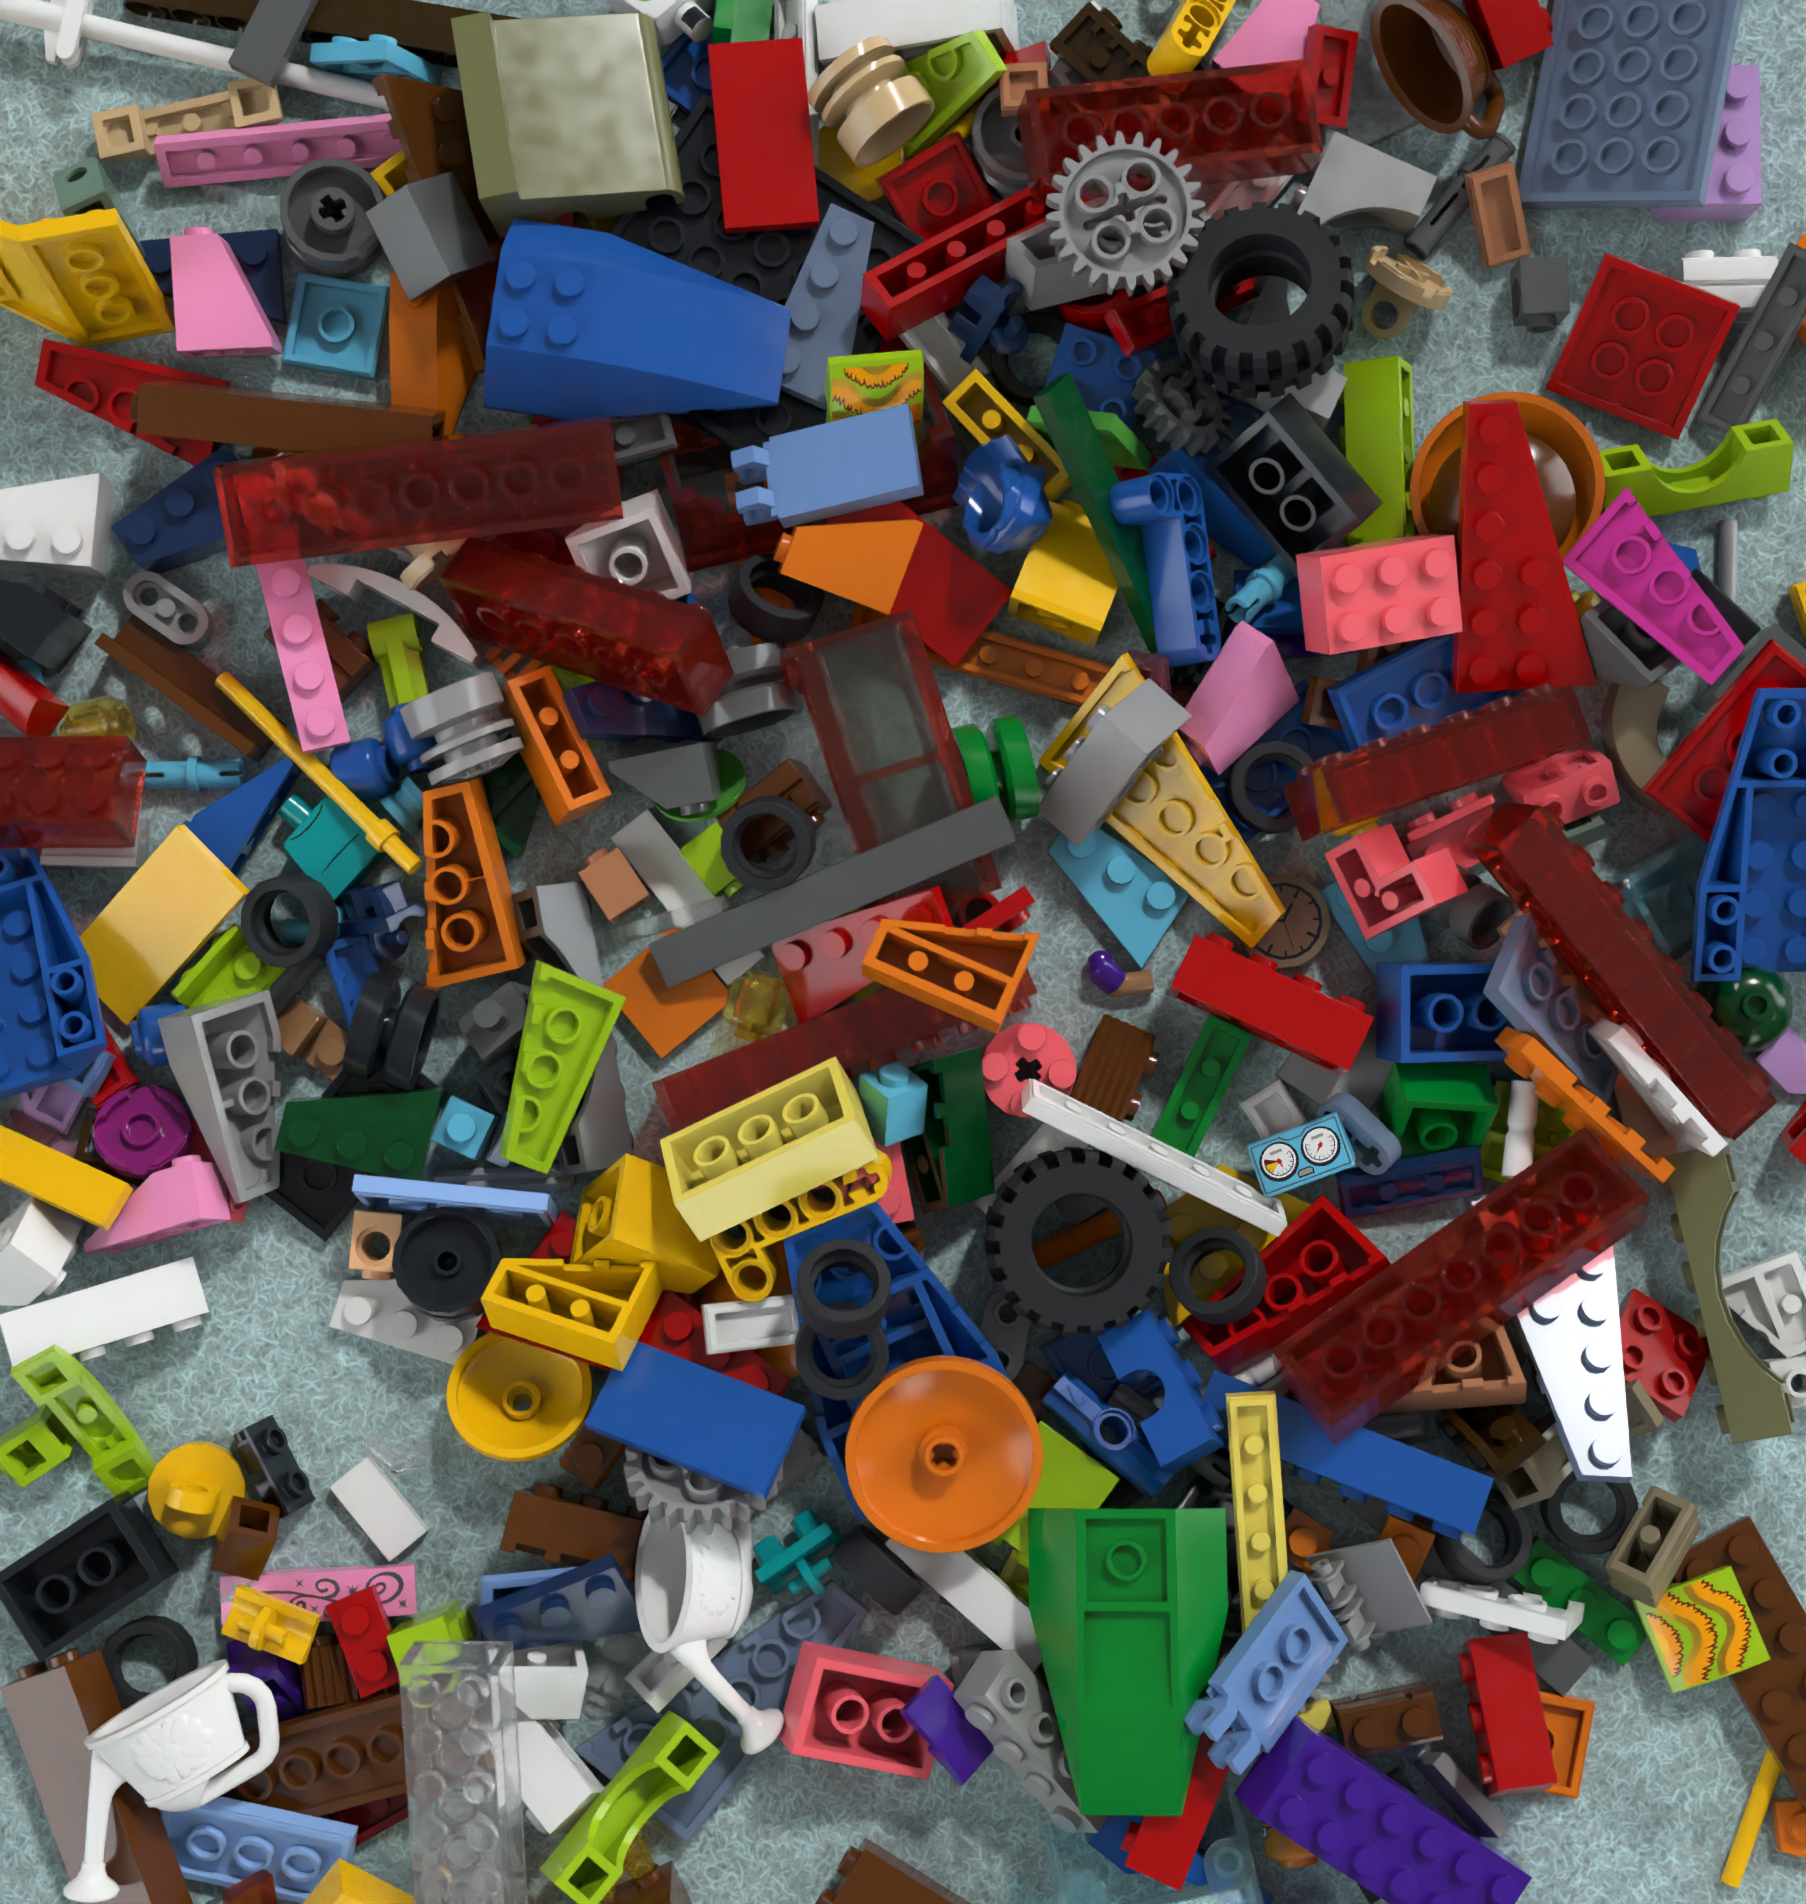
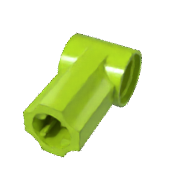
(399, 654)

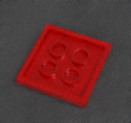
(1642, 345)

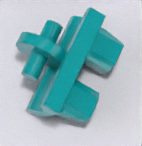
(801, 1563)

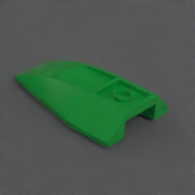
(1127, 1641)

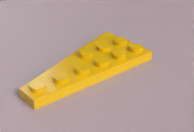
(1180, 821)

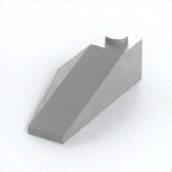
(227, 1075)

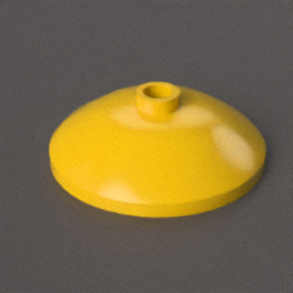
(499, 1375)

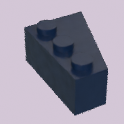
(178, 522)

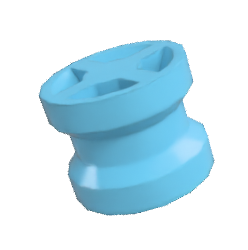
(406, 805)

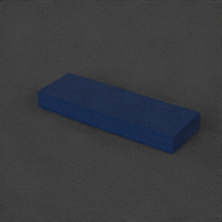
(1412, 1182)

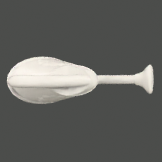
(700, 1592)
(168, 1753)

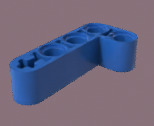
(1176, 562)

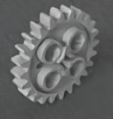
(1108, 172)
(686, 1495)

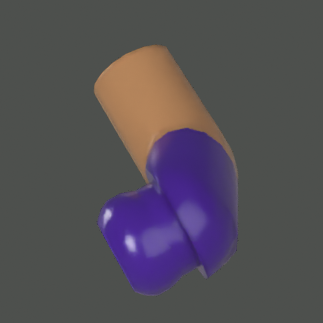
(1114, 980)

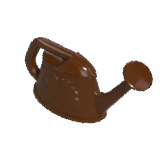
(1436, 65)

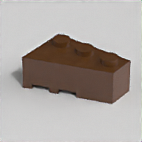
(572, 1529)

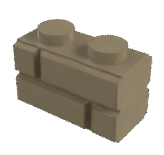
(1653, 1546)

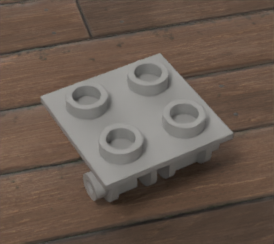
(1368, 1590)

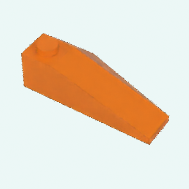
(428, 353)

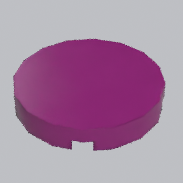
(142, 1131)

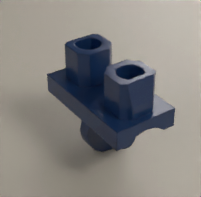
(994, 325)
(379, 914)

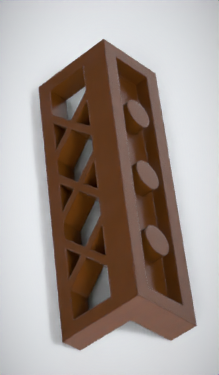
(185, 683)

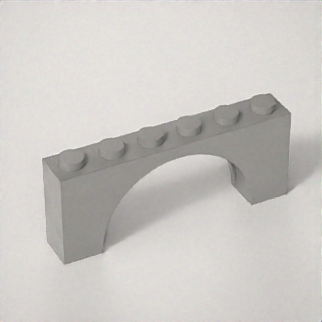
(1348, 191)

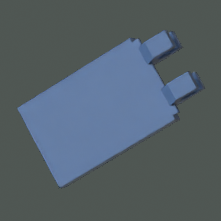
(830, 469)
(1267, 1674)

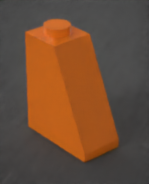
(852, 558)

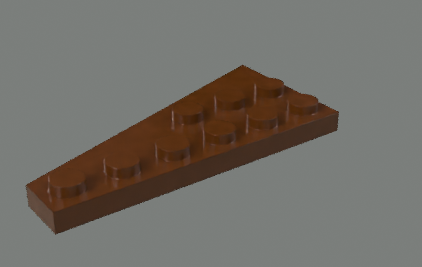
(437, 141)

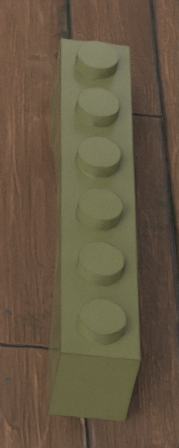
(1752, 1394)

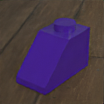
(278, 1674)

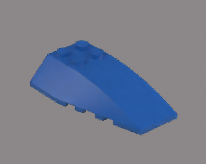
(623, 331)
(918, 1322)

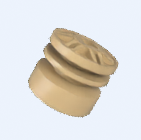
(870, 101)

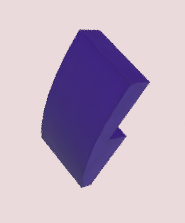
(944, 1726)

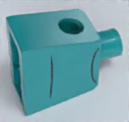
(328, 845)

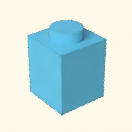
(893, 1103)
(466, 1127)

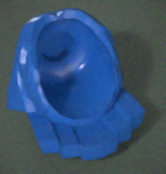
(1002, 498)

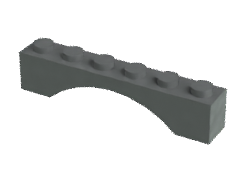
(559, 931)

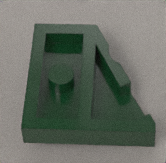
(512, 802)

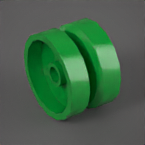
(1000, 765)

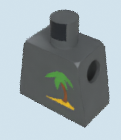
(496, 1023)

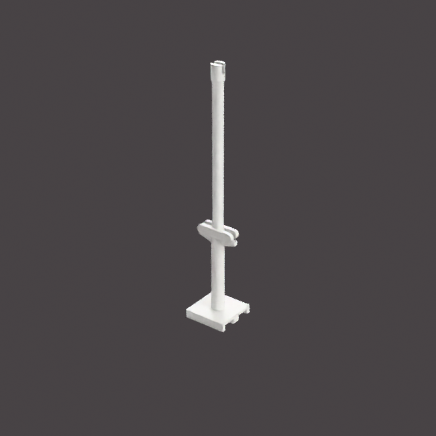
(71, 21)

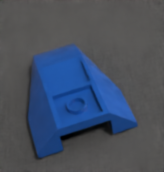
(1755, 863)
(46, 982)

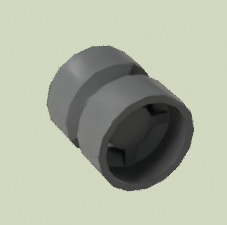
(1474, 914)

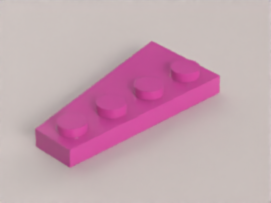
(1647, 582)

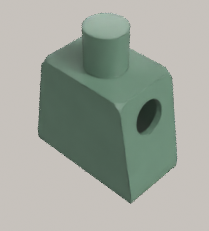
(88, 188)

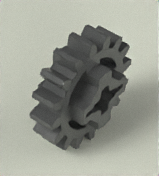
(1181, 407)

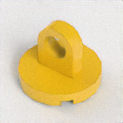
(194, 1488)

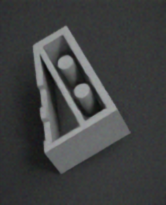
(1109, 760)

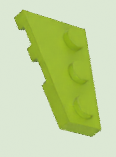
(954, 79)

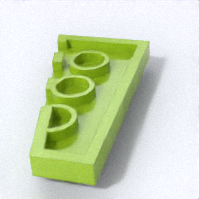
(556, 1057)

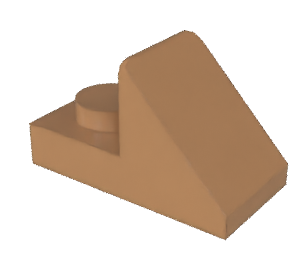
(312, 1037)

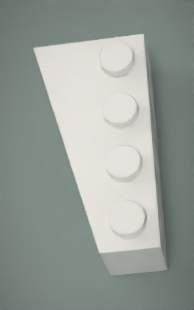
(912, 24)
(57, 526)
(108, 1313)

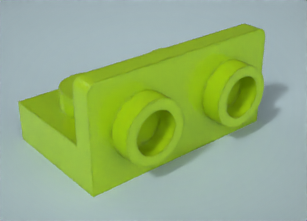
(225, 972)

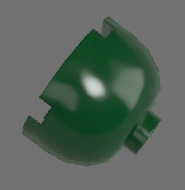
(1751, 1009)

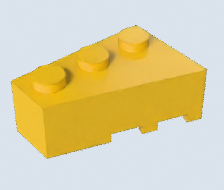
(574, 1307)

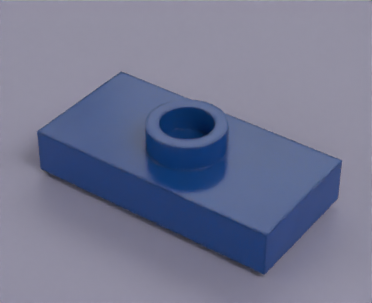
(350, 966)

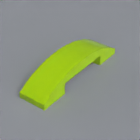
(90, 1416)

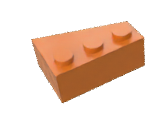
(951, 967)

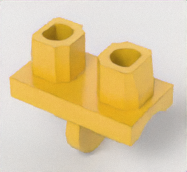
(271, 1624)

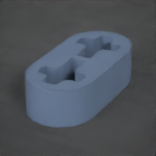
(1364, 1133)

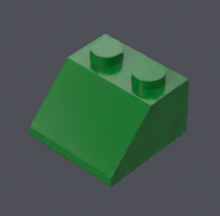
(1438, 1106)

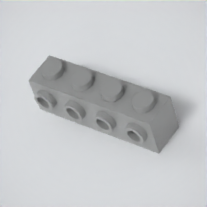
(1022, 1725)

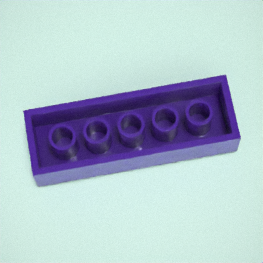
(1373, 1825)

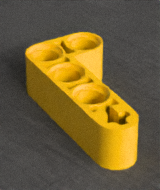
(1188, 36)
(805, 1213)

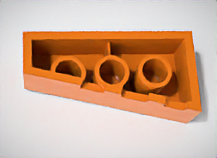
(466, 888)

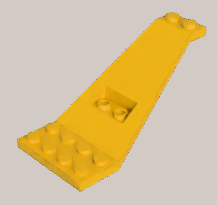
(81, 279)

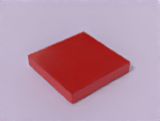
(936, 188)

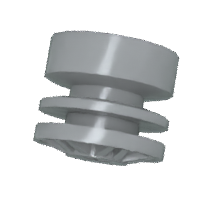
(462, 729)

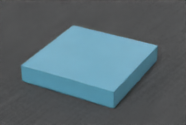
(337, 326)

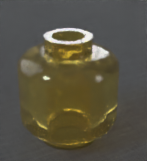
(98, 718)
(756, 1006)

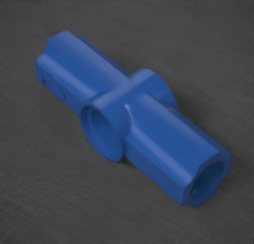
(1083, 1414)

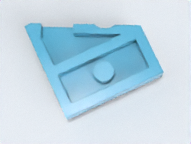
(371, 58)

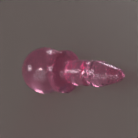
(36, 1132)

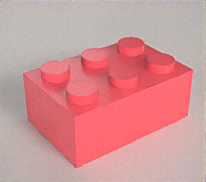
(1379, 593)
(849, 1708)

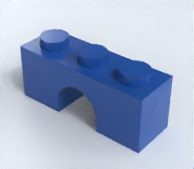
(1184, 1425)

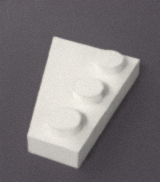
(386, 1315)

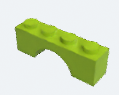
(1747, 464)
(595, 1848)

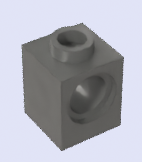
(1540, 293)

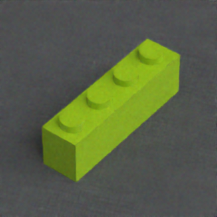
(1380, 442)

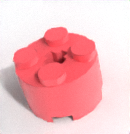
(1030, 1043)

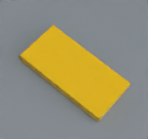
(159, 922)

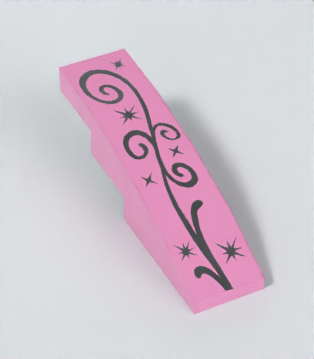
(317, 1587)

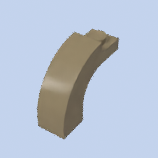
(1631, 737)
(1548, 1467)

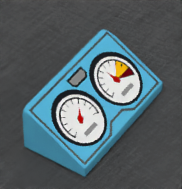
(1301, 1155)

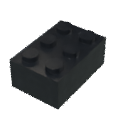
(1293, 483)
(84, 1575)

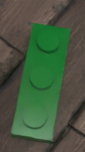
(1201, 1085)
(1604, 1617)

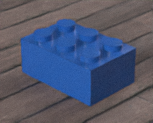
(1436, 1012)

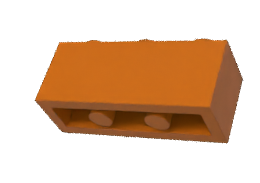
(553, 747)

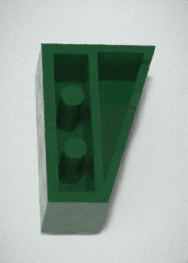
(365, 1131)
(954, 1152)

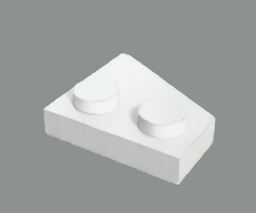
(1772, 1300)

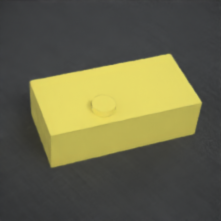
(767, 1149)

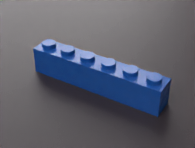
(1370, 1466)

